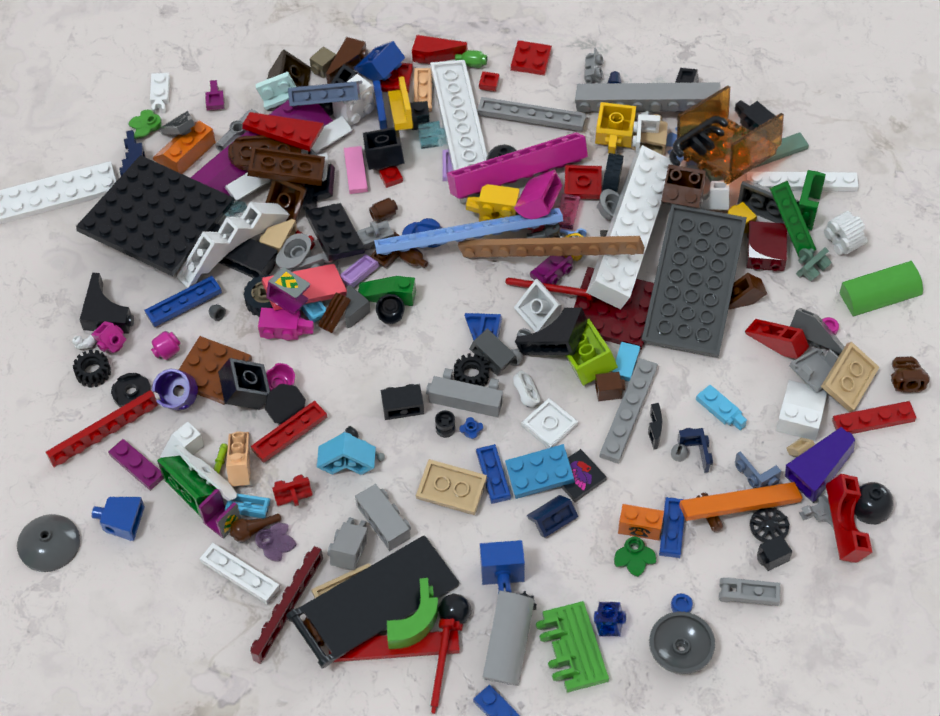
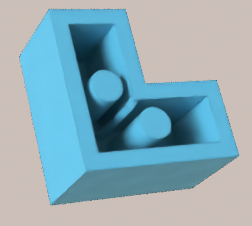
(346, 452)

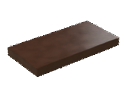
(286, 166)

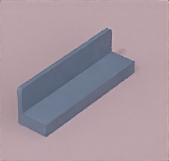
(324, 93)

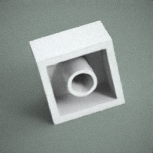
(356, 109)

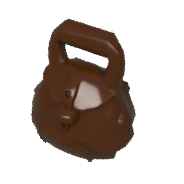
(908, 375)

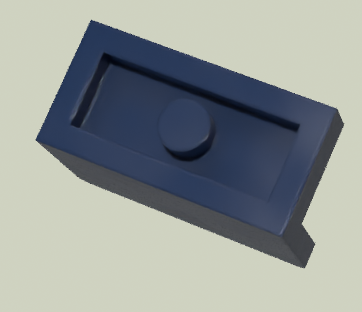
(553, 515)

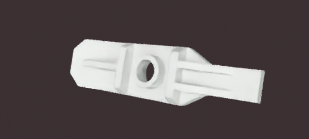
(207, 473)

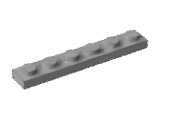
(531, 114)
(628, 410)

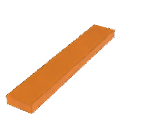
(740, 501)

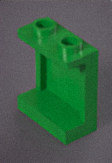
(812, 189)

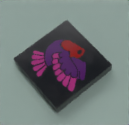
(585, 474)

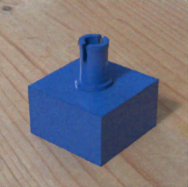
(502, 563)

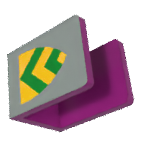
(287, 290)
(215, 515)

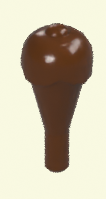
(243, 529)

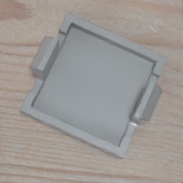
(814, 367)

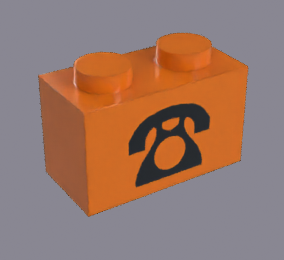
(640, 522)

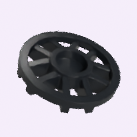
(769, 524)

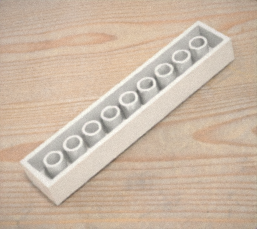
(633, 216)

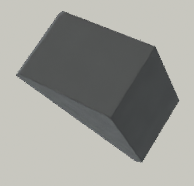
(357, 308)

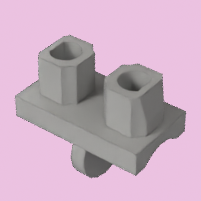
(374, 232)

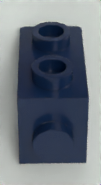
(696, 437)

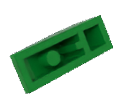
(401, 286)

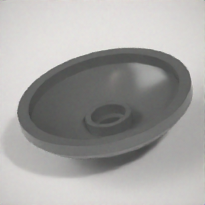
(49, 552)
(685, 631)

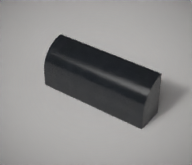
(250, 257)

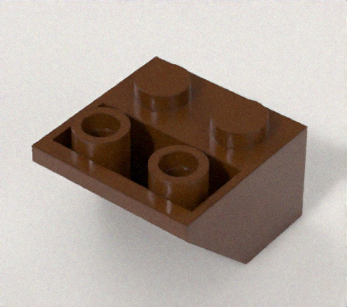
(683, 186)

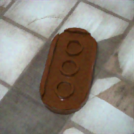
(240, 150)

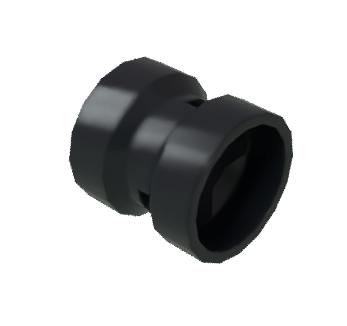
(445, 423)

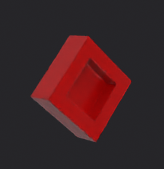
(489, 81)
(390, 176)

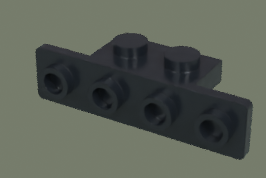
(315, 193)

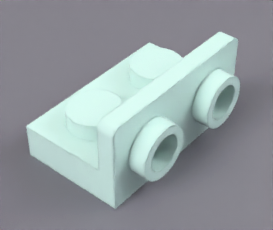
(275, 90)

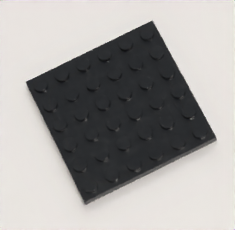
(155, 215)

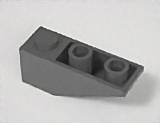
(816, 330)

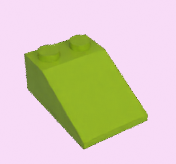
(591, 356)

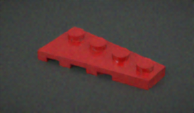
(283, 129)

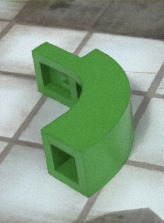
(416, 627)

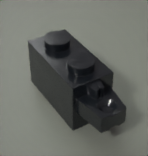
(752, 115)

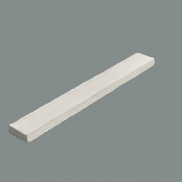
(331, 133)

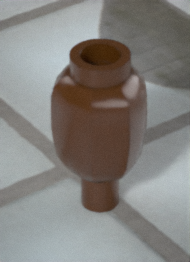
(413, 257)

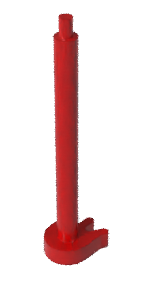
(447, 626)

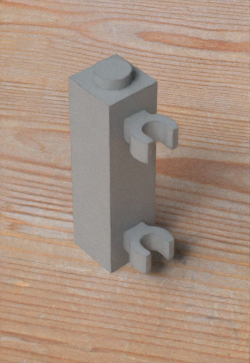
(464, 395)

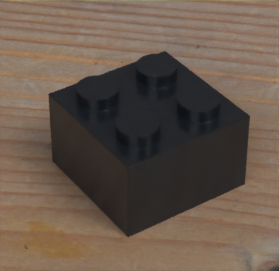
(383, 148)
(244, 383)

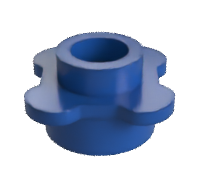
(471, 433)

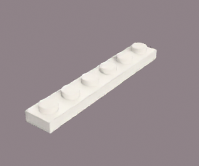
(833, 181)

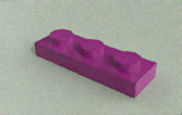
(136, 464)

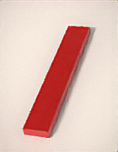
(378, 648)

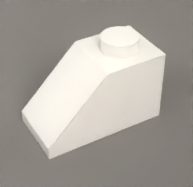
(185, 436)

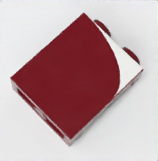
(767, 246)

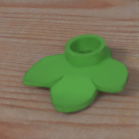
(145, 123)

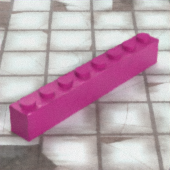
(517, 165)

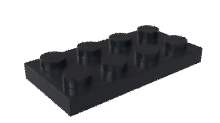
(335, 232)

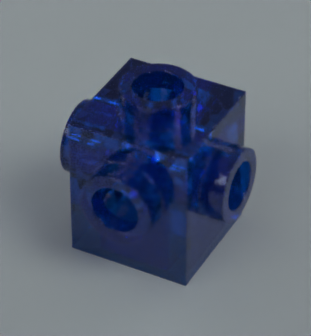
(609, 618)

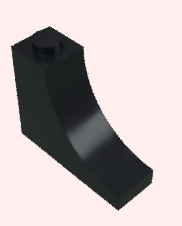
(100, 309)
(557, 338)

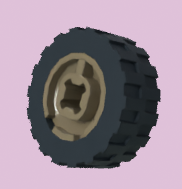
(613, 172)
(256, 295)

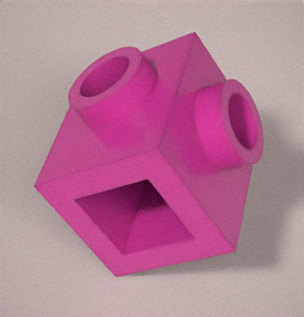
(109, 337)

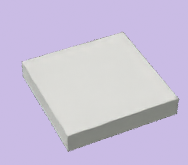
(549, 423)

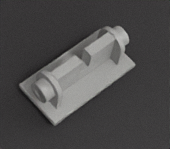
(594, 62)

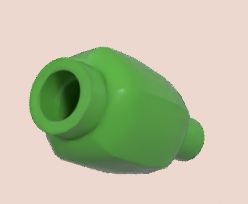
(473, 58)

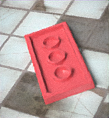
(323, 283)

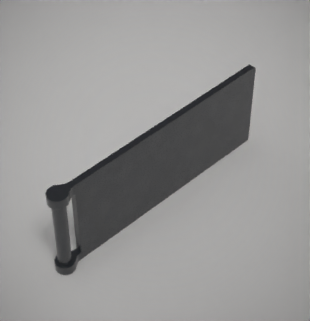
(369, 599)

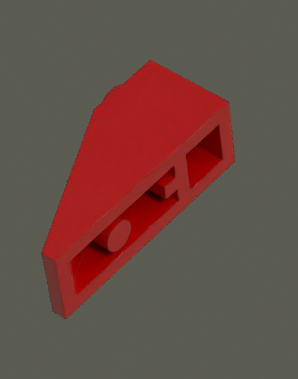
(434, 49)
(781, 338)

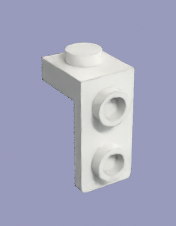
(645, 123)

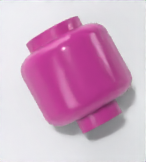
(165, 345)

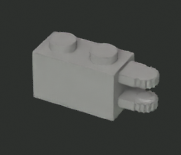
(348, 544)

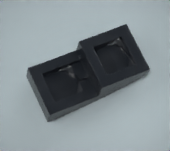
(655, 426)

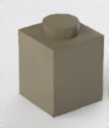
(321, 61)

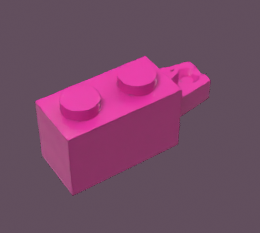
(282, 324)

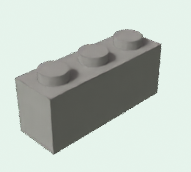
(383, 516)

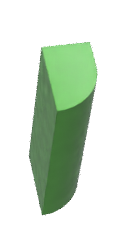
(881, 288)

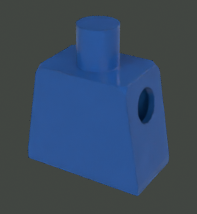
(120, 516)

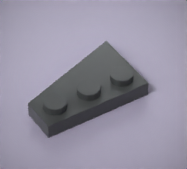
(179, 125)

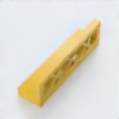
(400, 107)

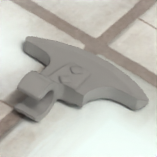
(820, 511)

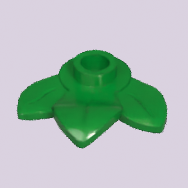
(634, 559)

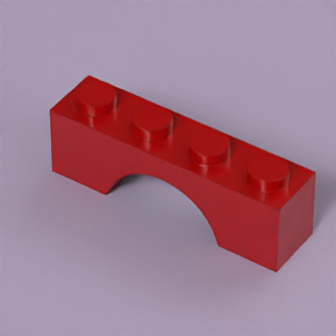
(843, 495)

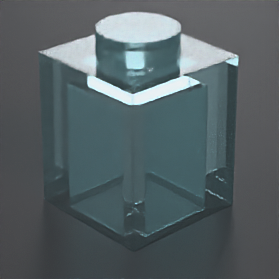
(430, 134)

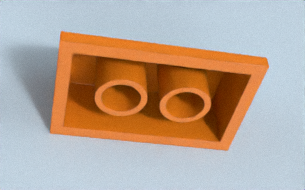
(186, 149)

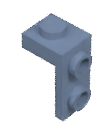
(768, 478)

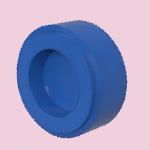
(681, 603)

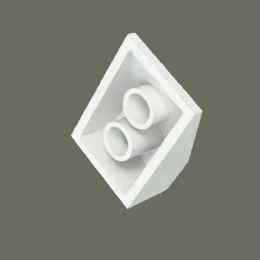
(801, 411)

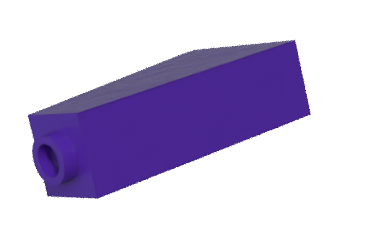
(820, 463)

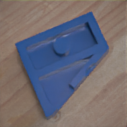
(480, 322)

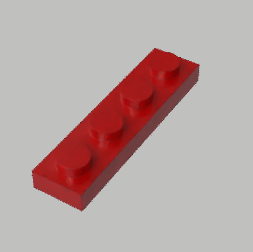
(875, 418)
(288, 431)

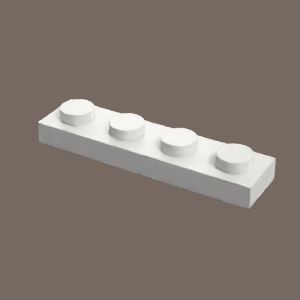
(240, 573)

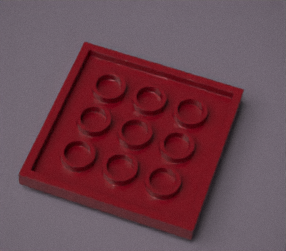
(614, 323)

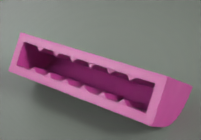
(539, 195)

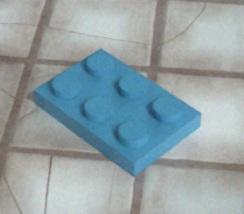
(539, 471)

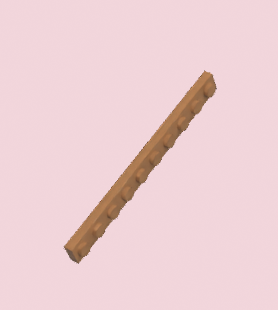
(552, 246)

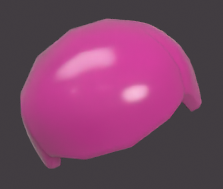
(280, 374)

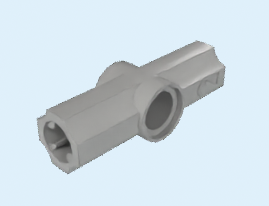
(234, 132)

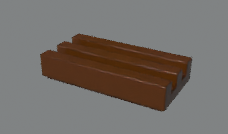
(334, 312)

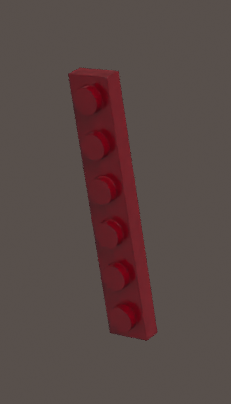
(290, 598)

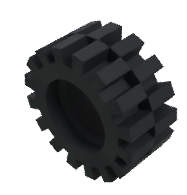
(92, 359)
(472, 362)

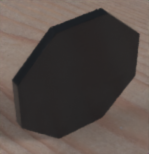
(284, 402)

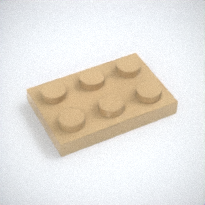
(850, 376)
(451, 487)

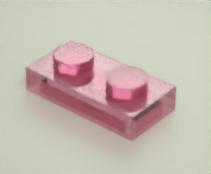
(568, 207)

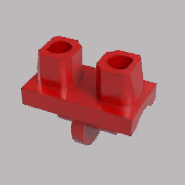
(292, 491)

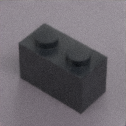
(402, 401)

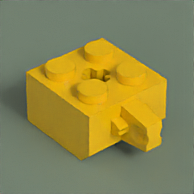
(615, 125)
(494, 202)

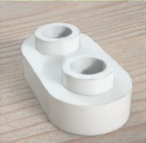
(526, 389)

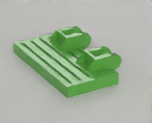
(575, 648)

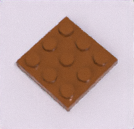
(204, 363)

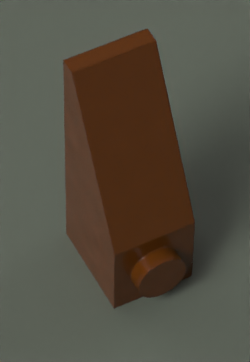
(349, 54)

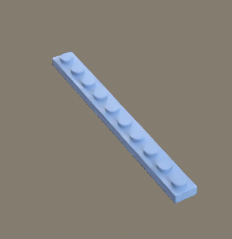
(461, 232)

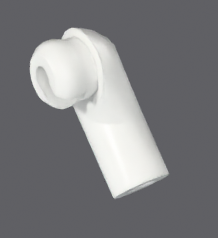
(84, 343)

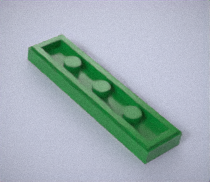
(792, 217)

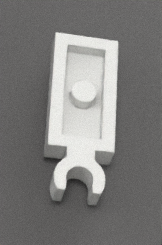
(159, 91)

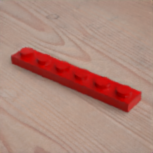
(101, 428)

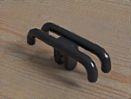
(697, 138)

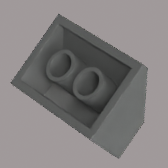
(760, 201)

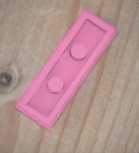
(355, 170)

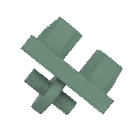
(820, 260)

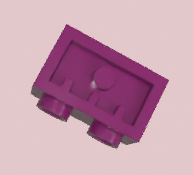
(552, 269)

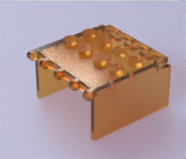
(739, 147)

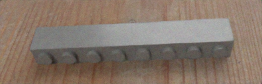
(644, 95)

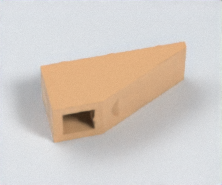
(238, 459)

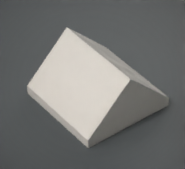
(538, 306)

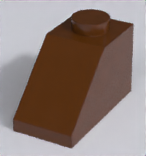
(746, 291)

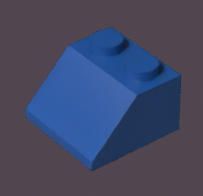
(380, 62)

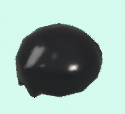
(390, 308)
(455, 607)

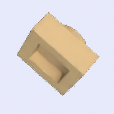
(800, 446)

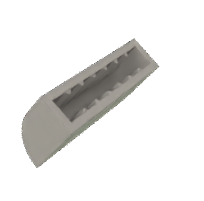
(508, 638)

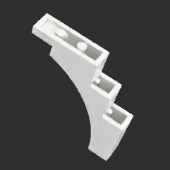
(234, 231)

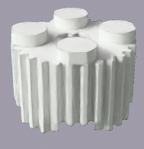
(846, 233)

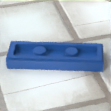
(379, 104)
(491, 466)
(672, 529)

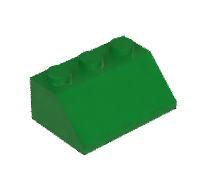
(184, 481)

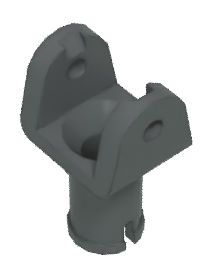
(548, 232)

